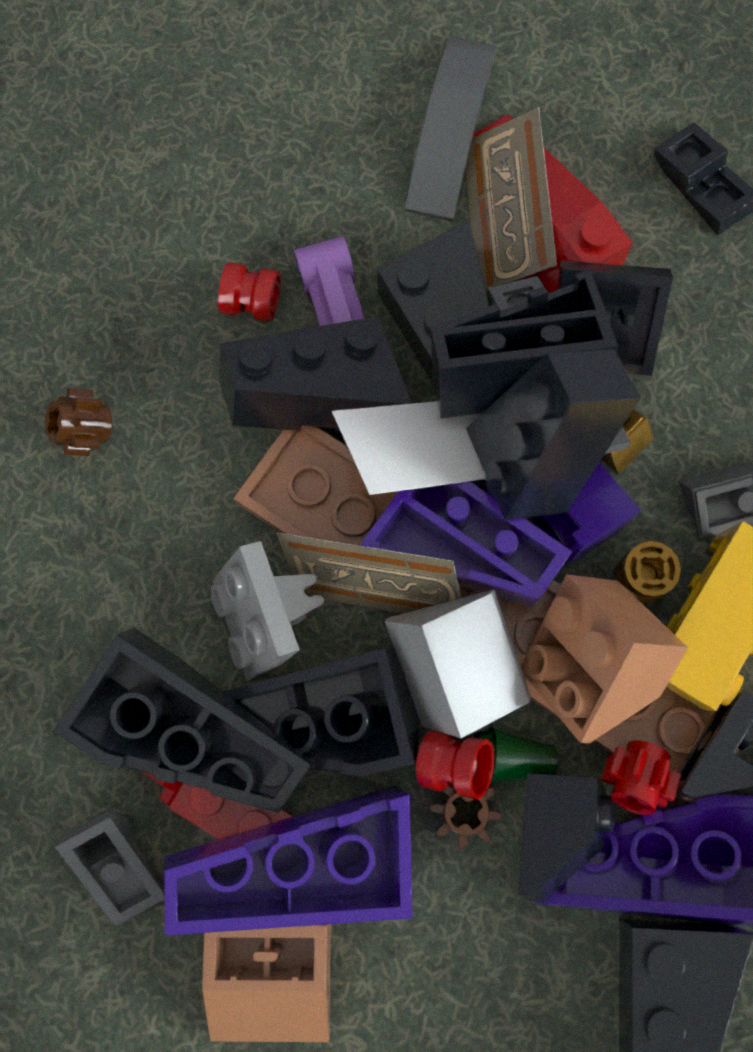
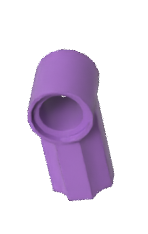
(329, 280)

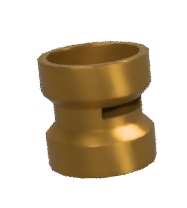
(641, 578)

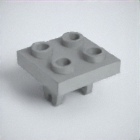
(260, 610)

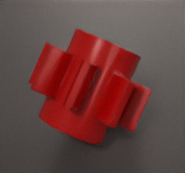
(641, 777)

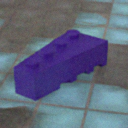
(300, 871)

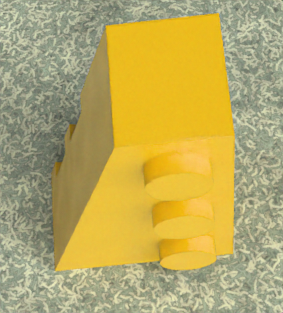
(717, 623)

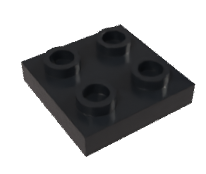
(634, 305)

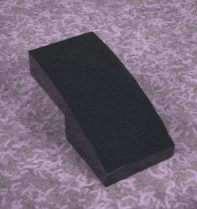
(700, 173)

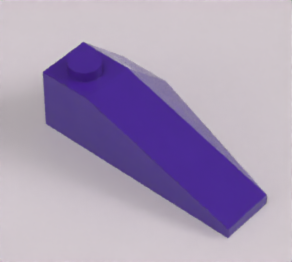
(673, 865)

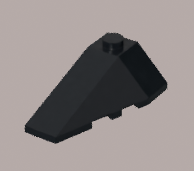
(169, 721)

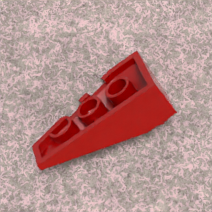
(580, 222)

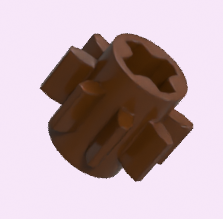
(78, 422)
(462, 828)

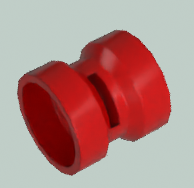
(254, 292)
(455, 764)

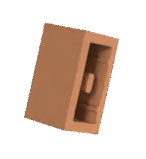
(600, 656)
(268, 984)

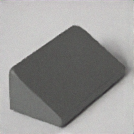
(720, 499)

